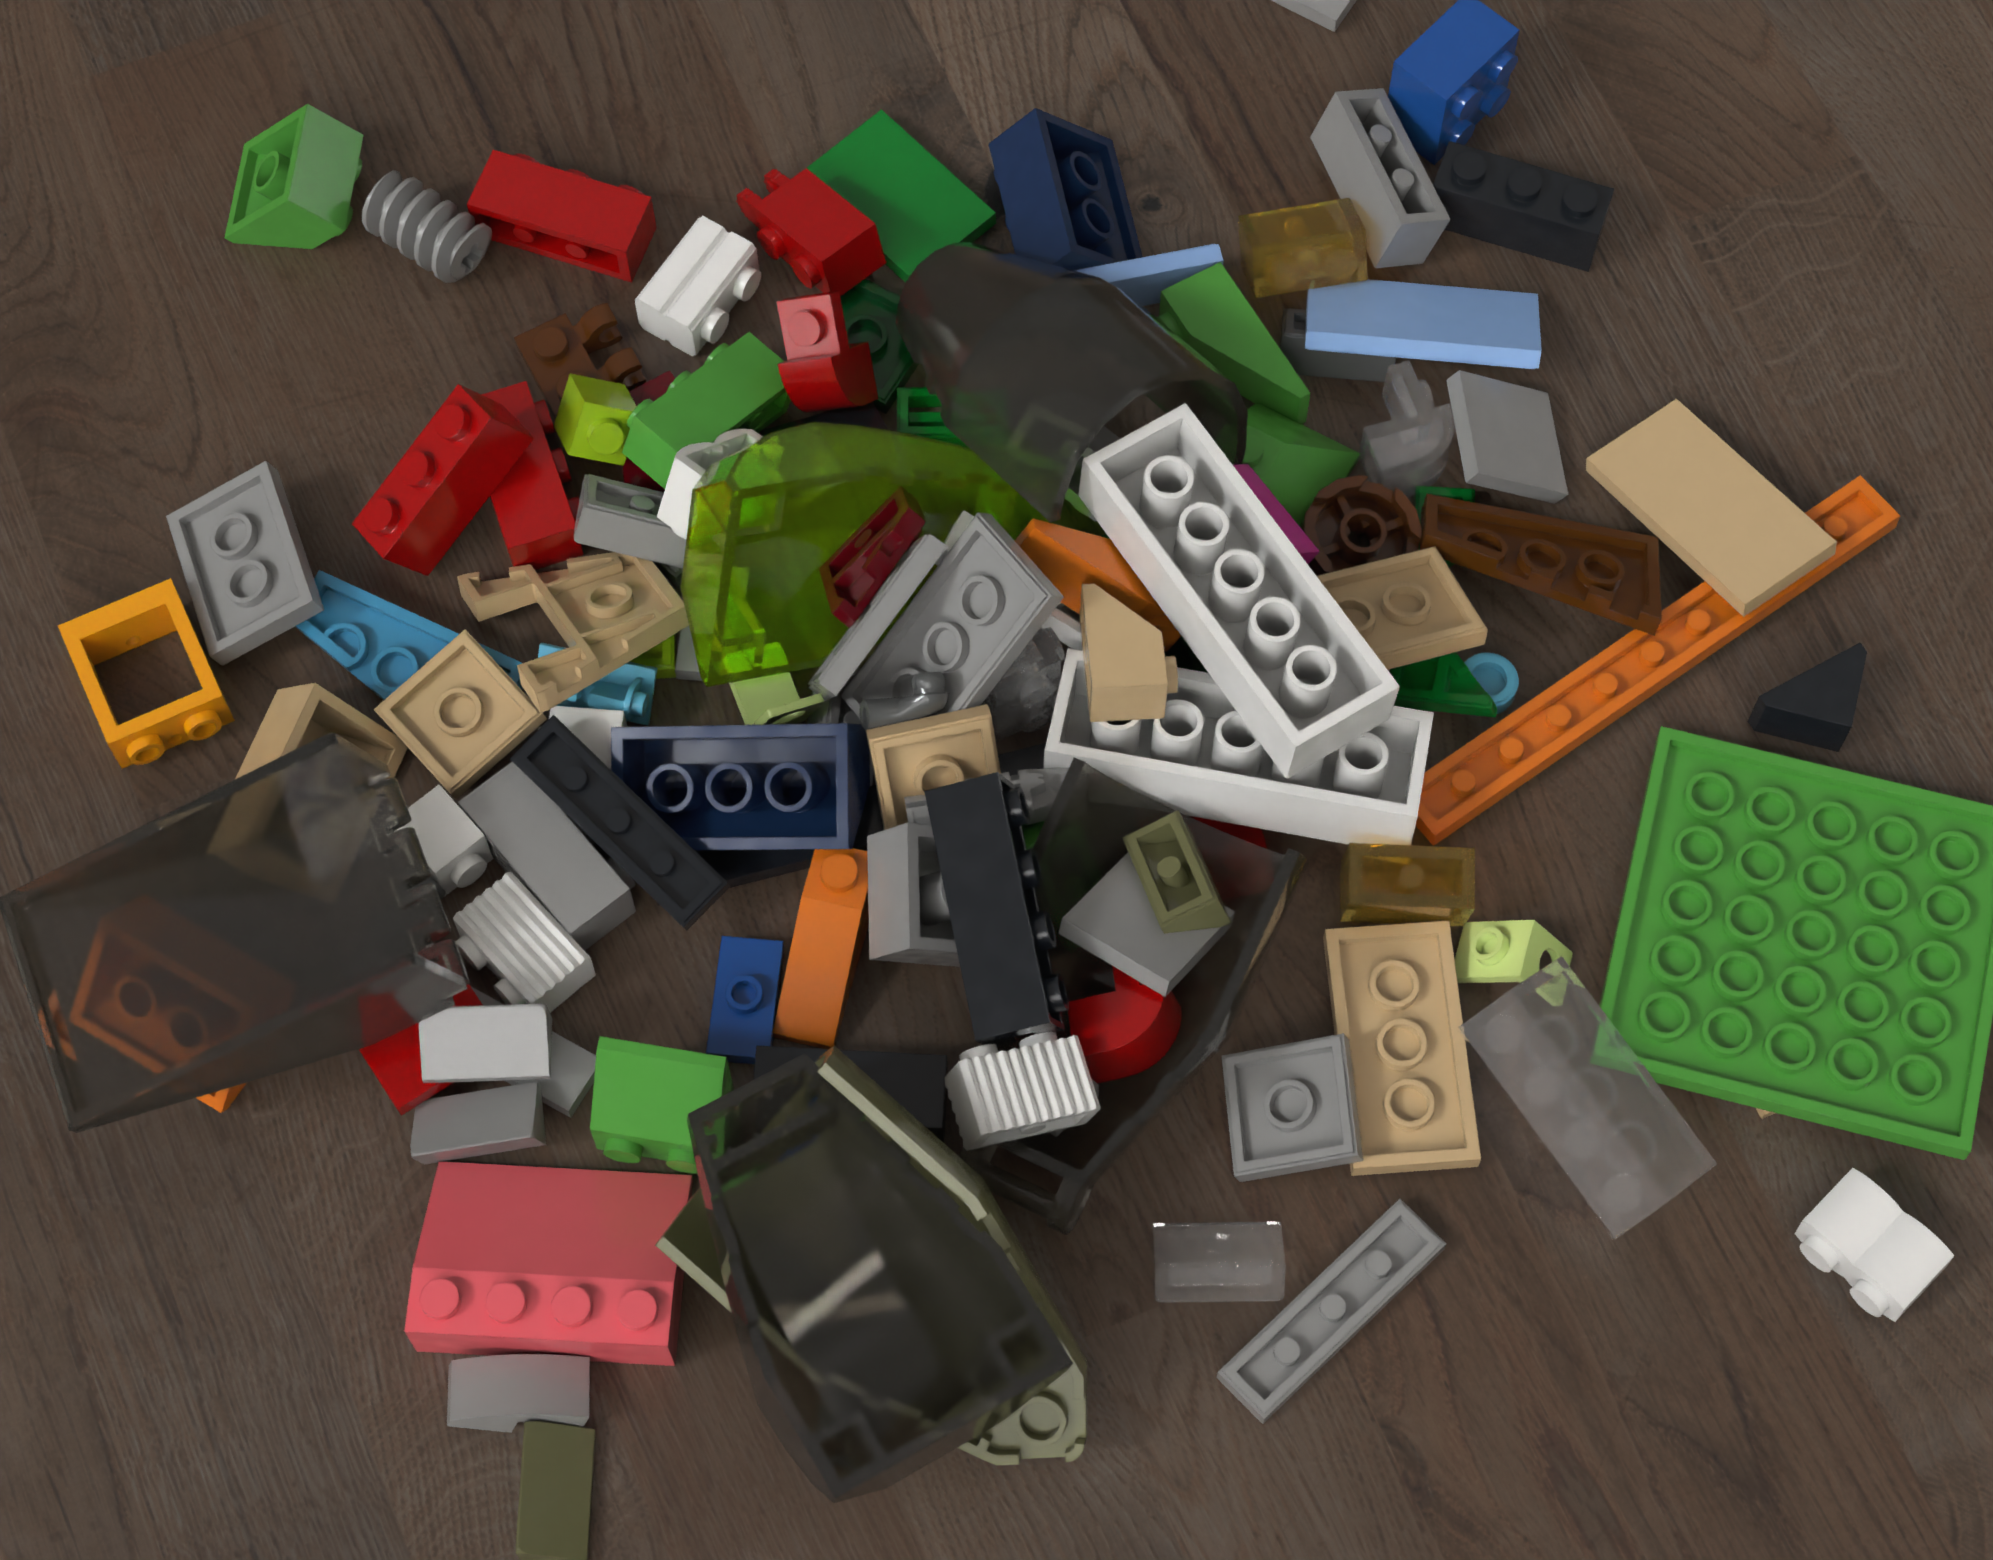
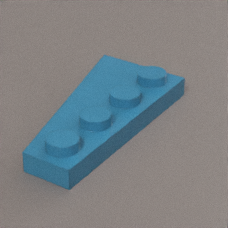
(379, 639)

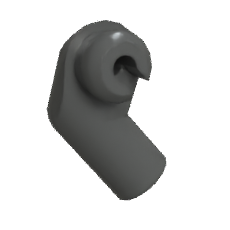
(927, 700)

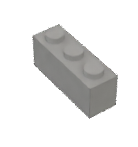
(1381, 175)
(550, 855)

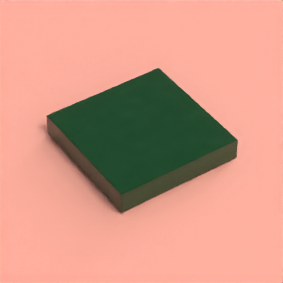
(871, 317)

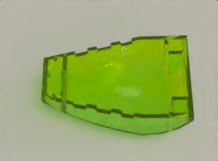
(784, 508)

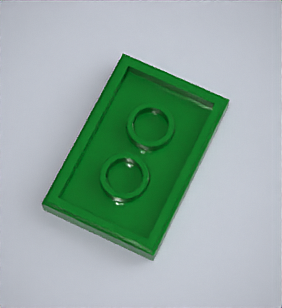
(903, 192)

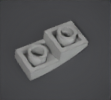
(517, 1388)

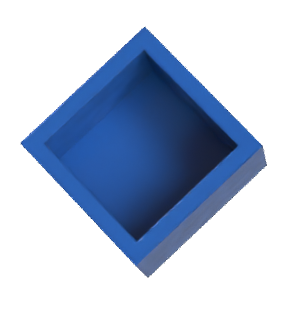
(1453, 77)

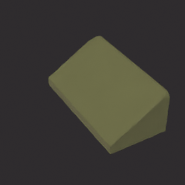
(1175, 876)
(555, 1492)

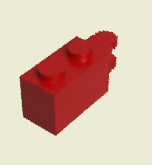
(814, 231)

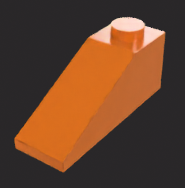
(1080, 558)
(824, 948)

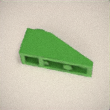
(1227, 332)

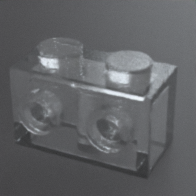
(1029, 688)

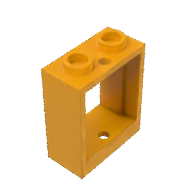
(125, 627)

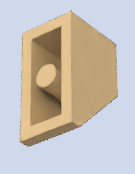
(1123, 660)

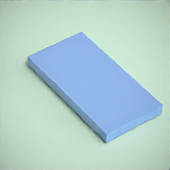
(1425, 323)

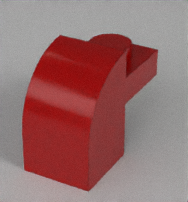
(820, 362)
(1124, 1028)

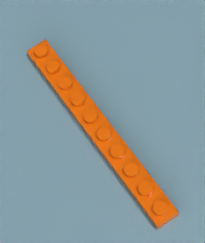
(1625, 677)

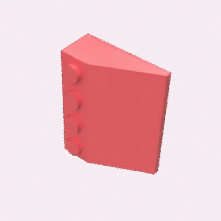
(548, 1264)

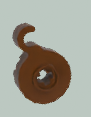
(1370, 511)

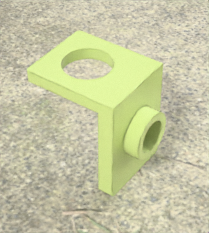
(773, 700)
(1504, 951)

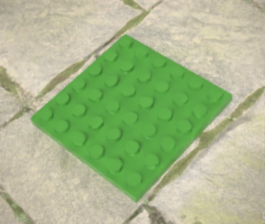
(1808, 942)

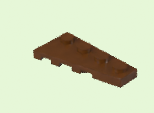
(1562, 559)

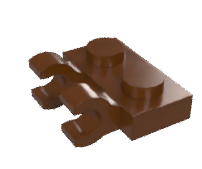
(561, 349)

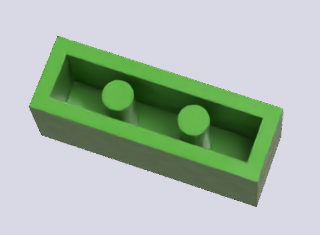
(729, 392)

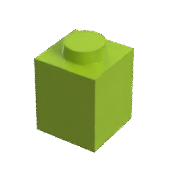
(594, 419)

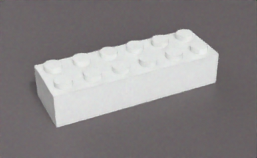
(1237, 590)
(1217, 770)

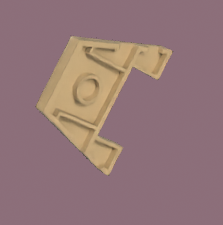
(601, 606)

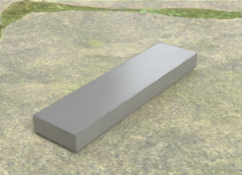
(1331, 1311)

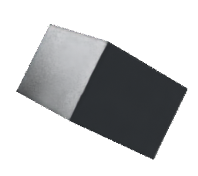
(1816, 704)

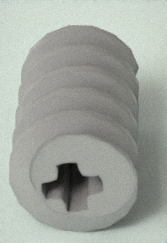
(425, 227)

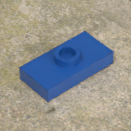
(745, 997)

